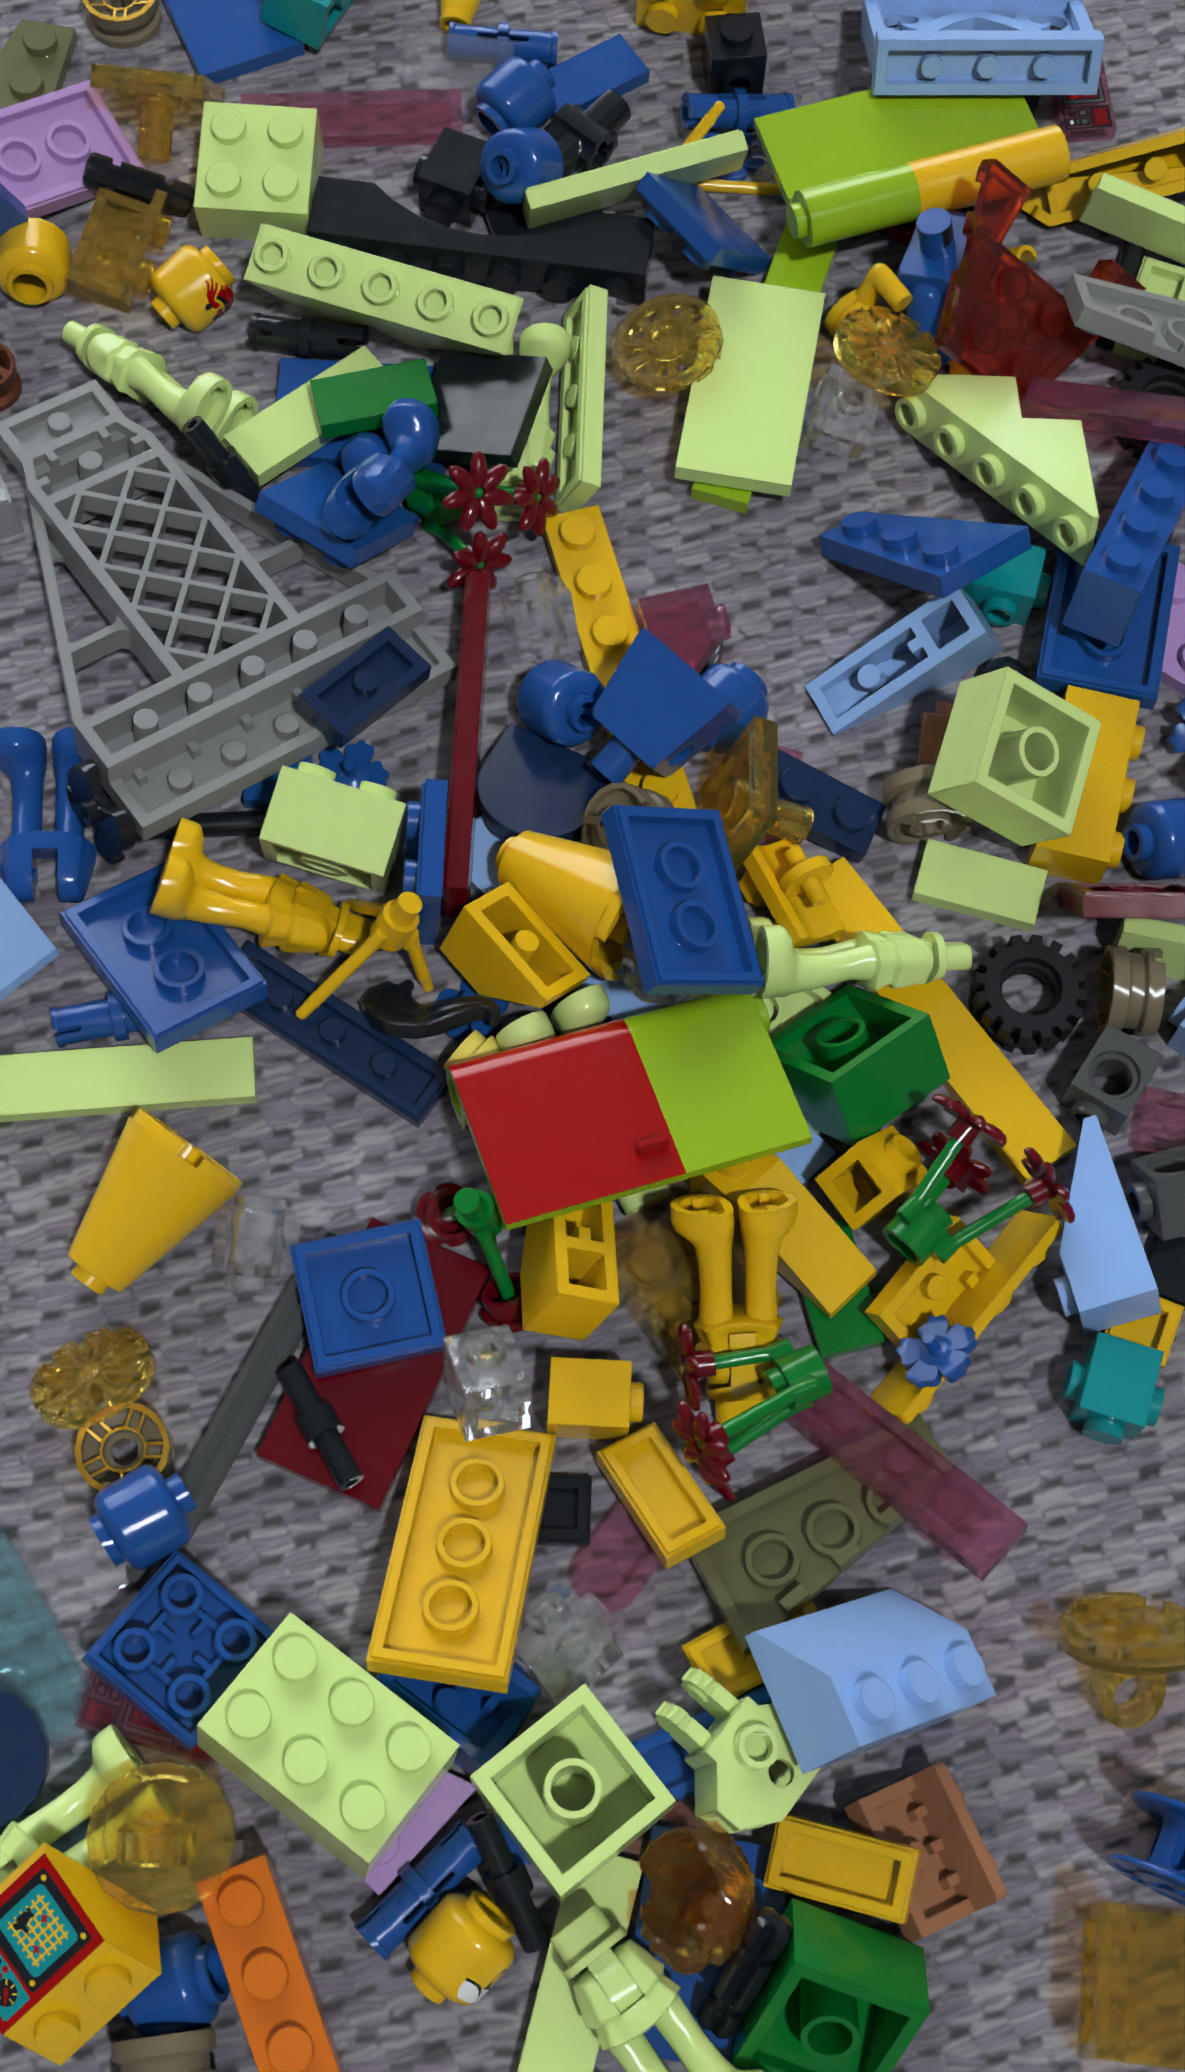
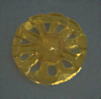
(669, 342)
(901, 354)
(90, 1377)

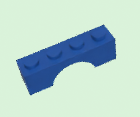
(1130, 545)

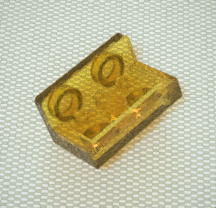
(117, 249)

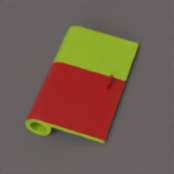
(627, 1106)

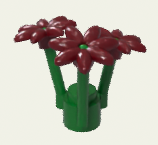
(472, 495)
(923, 1224)
(792, 1383)

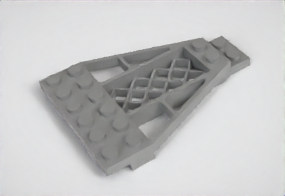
(212, 716)

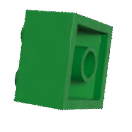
(859, 1062)
(834, 1999)

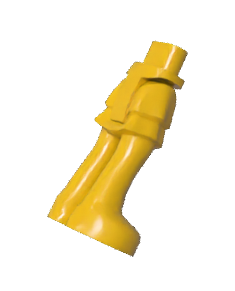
(275, 908)
(729, 1327)

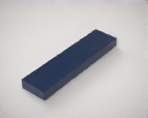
(346, 1042)

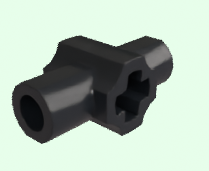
(589, 134)

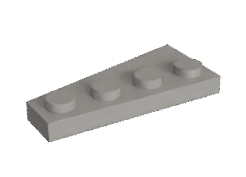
(1128, 316)

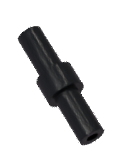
(223, 461)
(320, 1426)
(508, 1881)

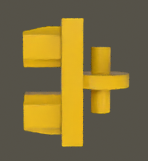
(793, 891)

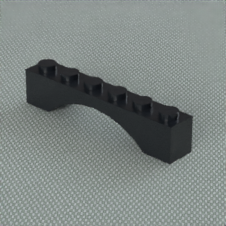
(559, 263)

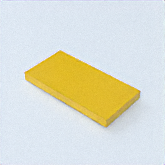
(462, 1557)

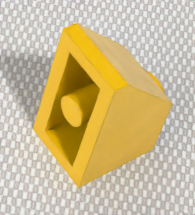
(511, 951)

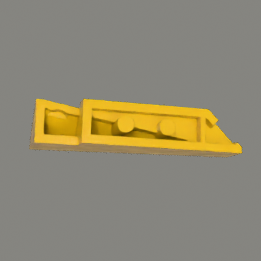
(1149, 163)

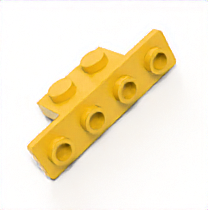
(965, 1289)

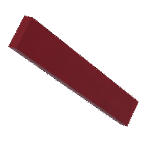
(466, 744)

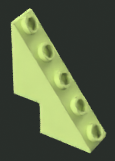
(382, 293)
(1023, 463)

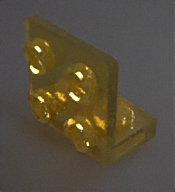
(1132, 1986)

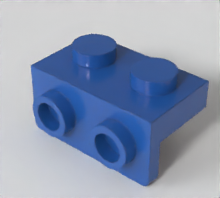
(472, 1717)

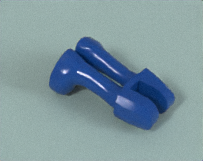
(381, 470)
(25, 763)

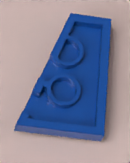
(923, 551)

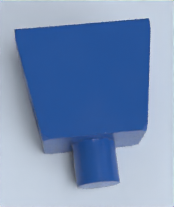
(657, 711)

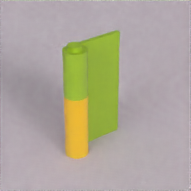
(890, 157)

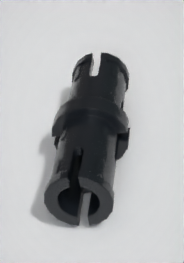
(305, 336)

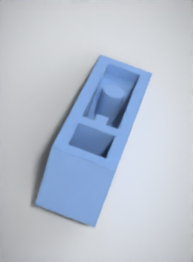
(905, 662)
(1101, 1250)

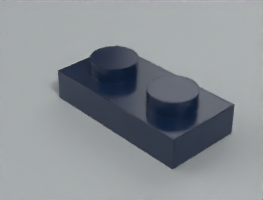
(364, 686)
(842, 815)

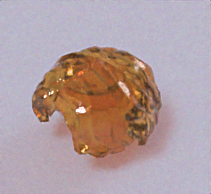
(697, 1897)

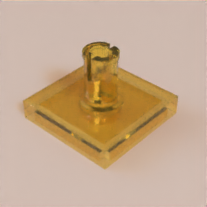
(159, 96)
(747, 793)

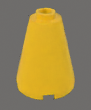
(572, 893)
(146, 1203)

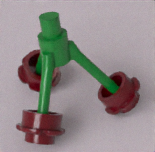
(452, 1217)

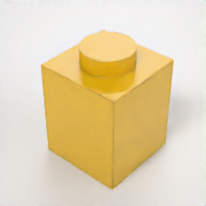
(593, 1398)

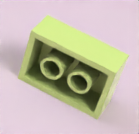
(326, 1745)

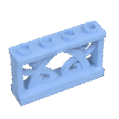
(981, 47)

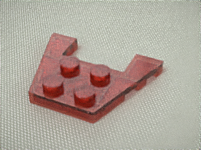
(1000, 311)

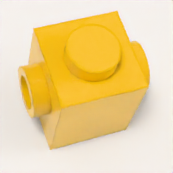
(873, 1177)

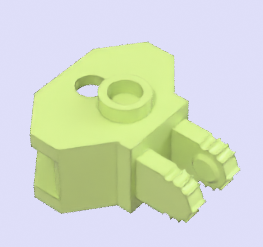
(740, 1762)

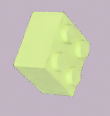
(256, 168)
(1015, 757)
(333, 827)
(572, 1792)

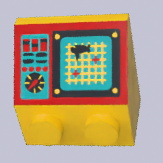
(67, 1955)

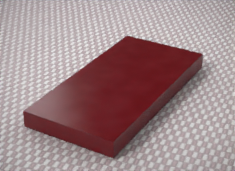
(382, 1402)

